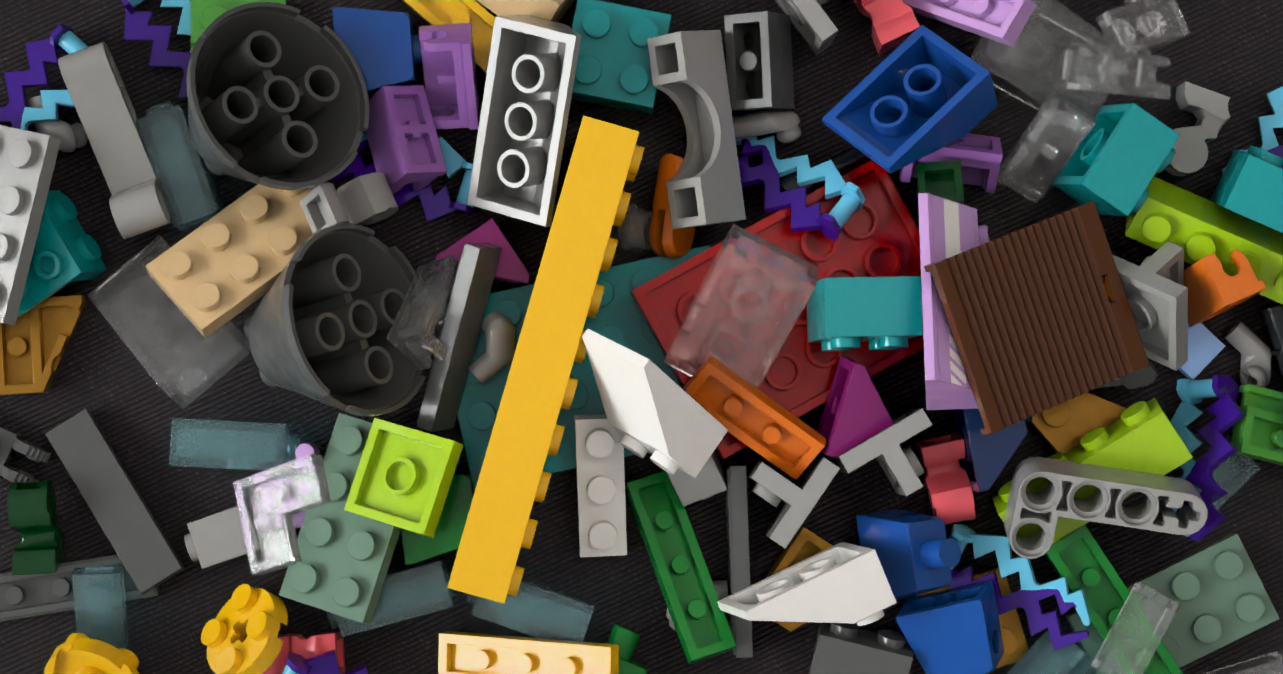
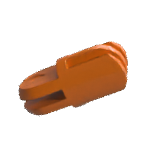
(664, 239)

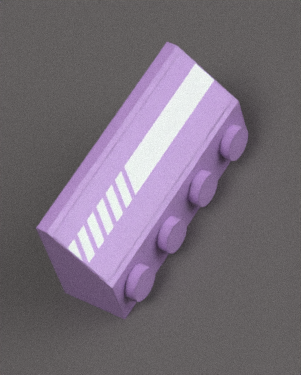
(944, 231)

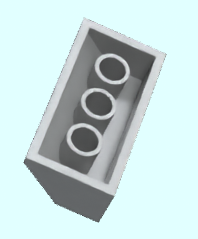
(524, 117)

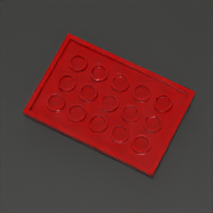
(872, 243)

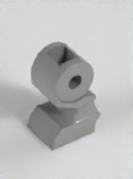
(1211, 114)
(357, 202)

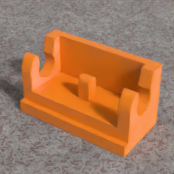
(1214, 291)

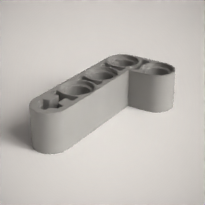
(115, 139)
(1102, 507)

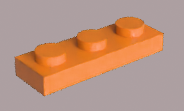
(755, 418)

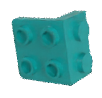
(60, 253)

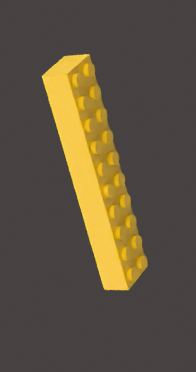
(543, 360)

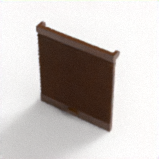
(1039, 316)

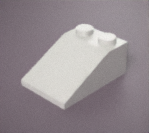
(651, 408)
(829, 587)

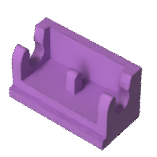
(450, 75)
(404, 137)
(978, 156)

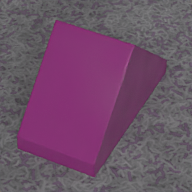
(509, 265)
(852, 409)

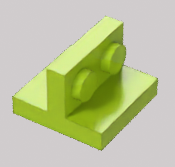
(403, 477)

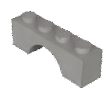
(694, 75)

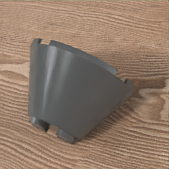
(275, 98)
(330, 320)

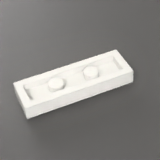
(600, 487)

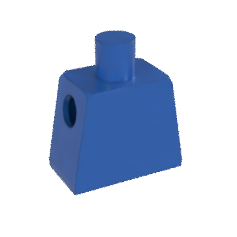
(381, 45)
(910, 550)
(954, 630)

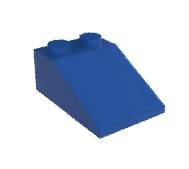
(914, 102)

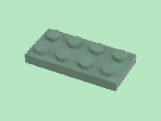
(341, 551)
(1217, 598)

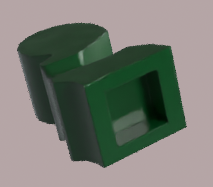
(941, 179)
(35, 517)

